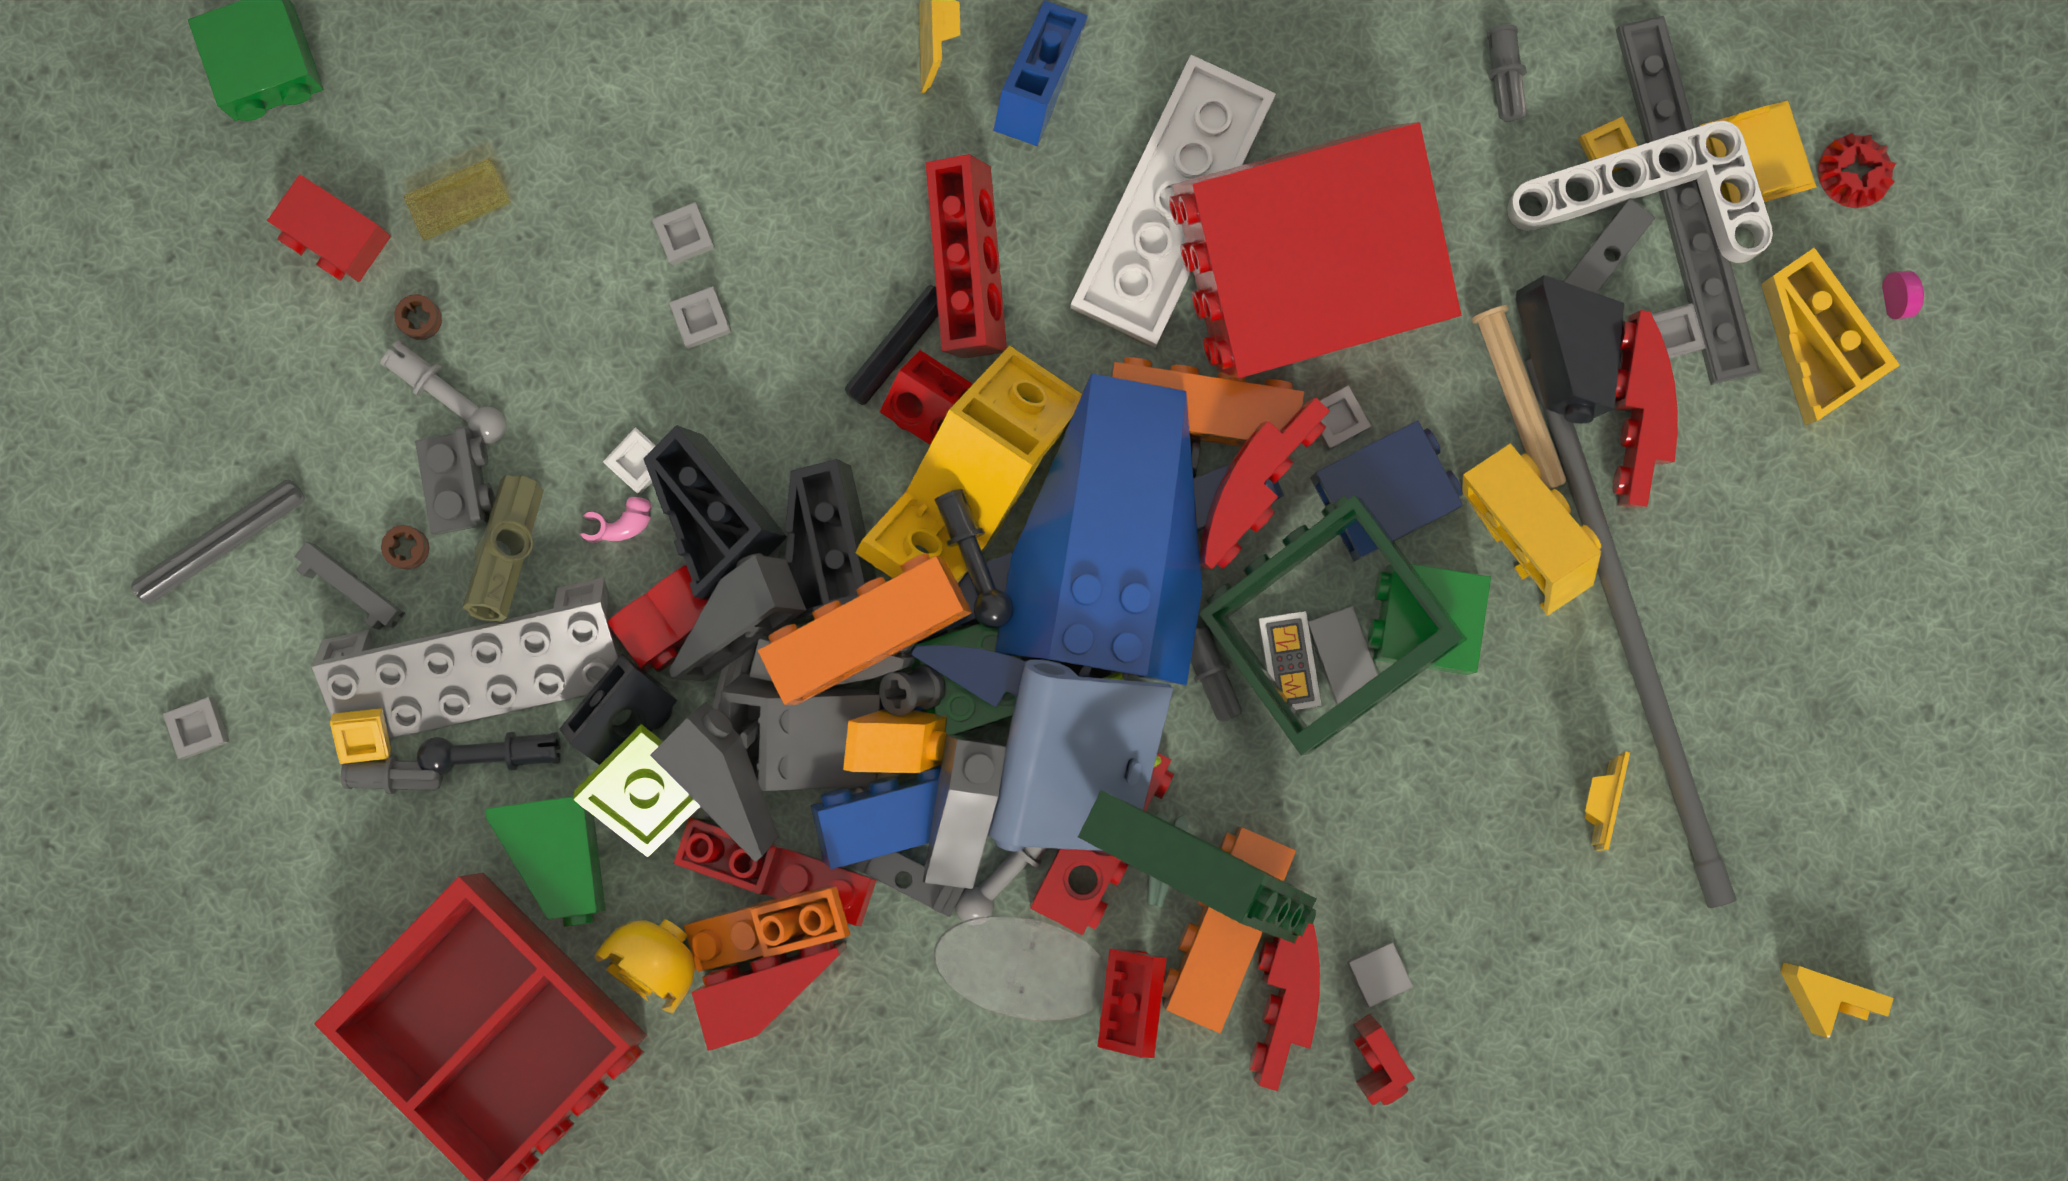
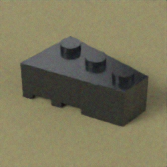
(708, 508)
(823, 535)

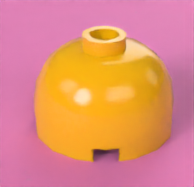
(650, 960)

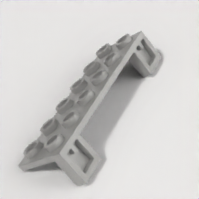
(474, 668)

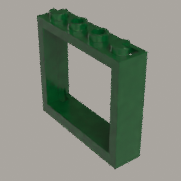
(1267, 570)
(1198, 868)

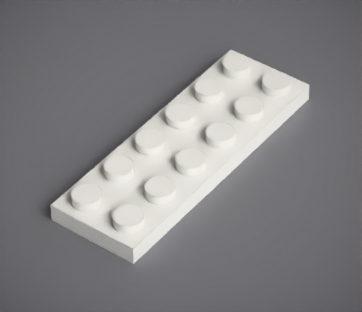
(1139, 260)

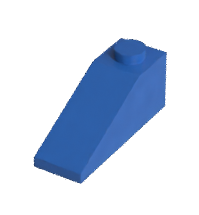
(1039, 73)

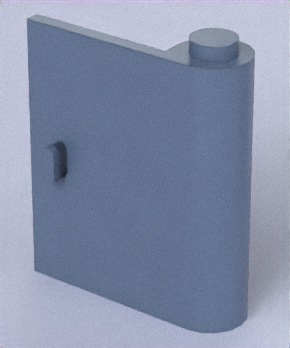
(1067, 746)

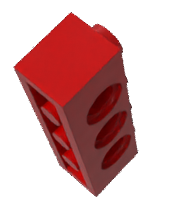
(966, 257)
(1075, 909)

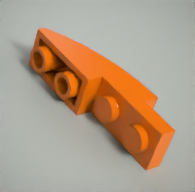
(767, 928)

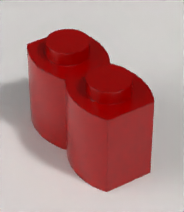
(659, 621)

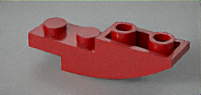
(1648, 392)
(1242, 496)
(776, 874)
(1294, 1009)

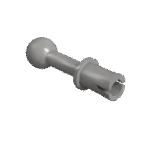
(483, 421)
(979, 900)

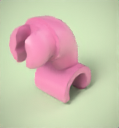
(629, 525)

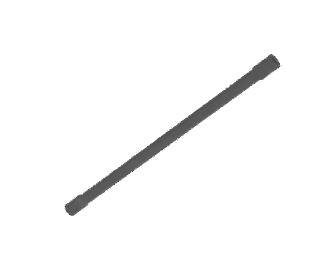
(1708, 863)

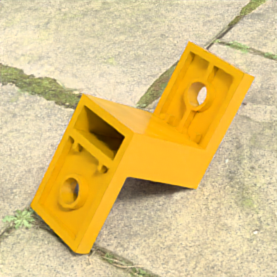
(985, 448)

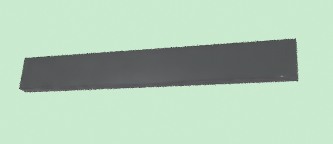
(1703, 269)

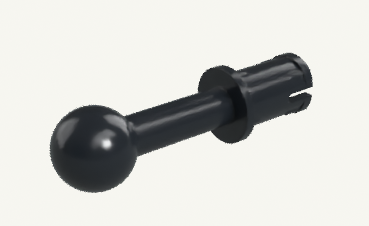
(992, 606)
(441, 755)

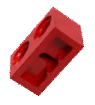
(923, 396)

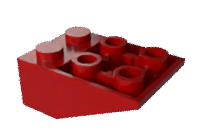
(743, 1004)

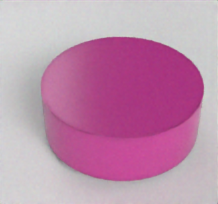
(1903, 294)

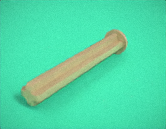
(1520, 394)

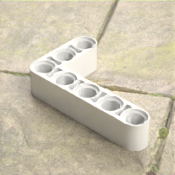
(1650, 177)

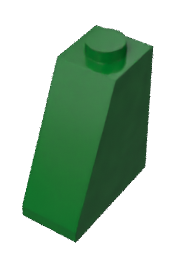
(555, 855)

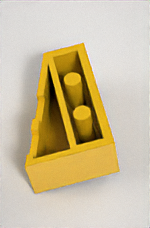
(1823, 337)
(1533, 526)

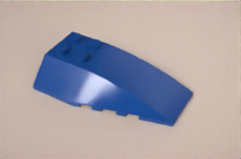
(1112, 540)

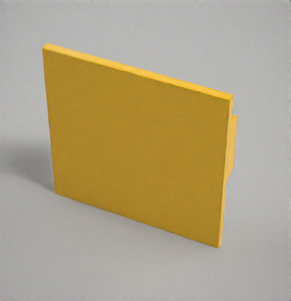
(937, 22)
(1773, 151)
(1604, 801)

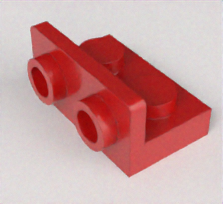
(1132, 1002)
(1389, 1071)

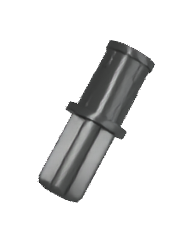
(1507, 72)
(1213, 676)
(389, 775)

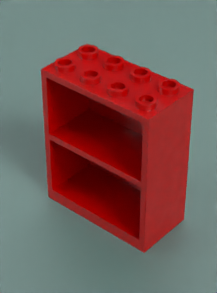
(1316, 250)
(483, 1032)

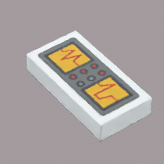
(1290, 657)

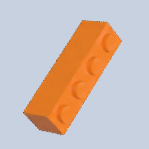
(1220, 407)
(863, 630)
(1218, 946)

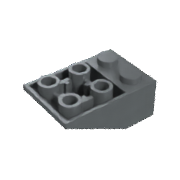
(801, 742)

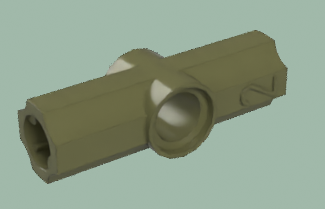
(494, 571)

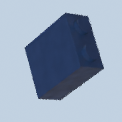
(1397, 481)

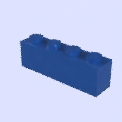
(877, 820)

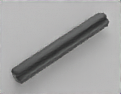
(217, 541)

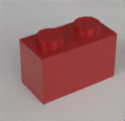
(329, 229)

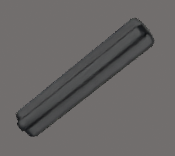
(894, 347)

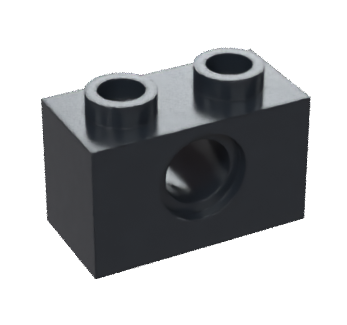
(620, 689)

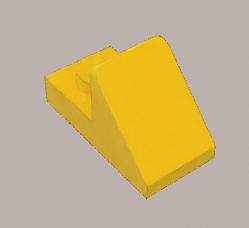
(1823, 996)

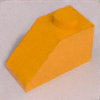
(895, 742)

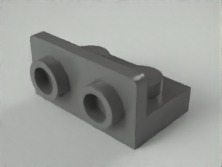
(454, 481)

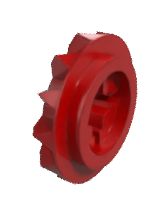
(1846, 187)

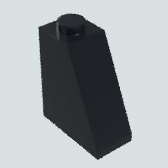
(1572, 346)

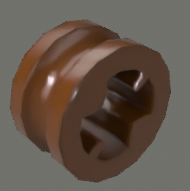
(408, 304)
(391, 542)

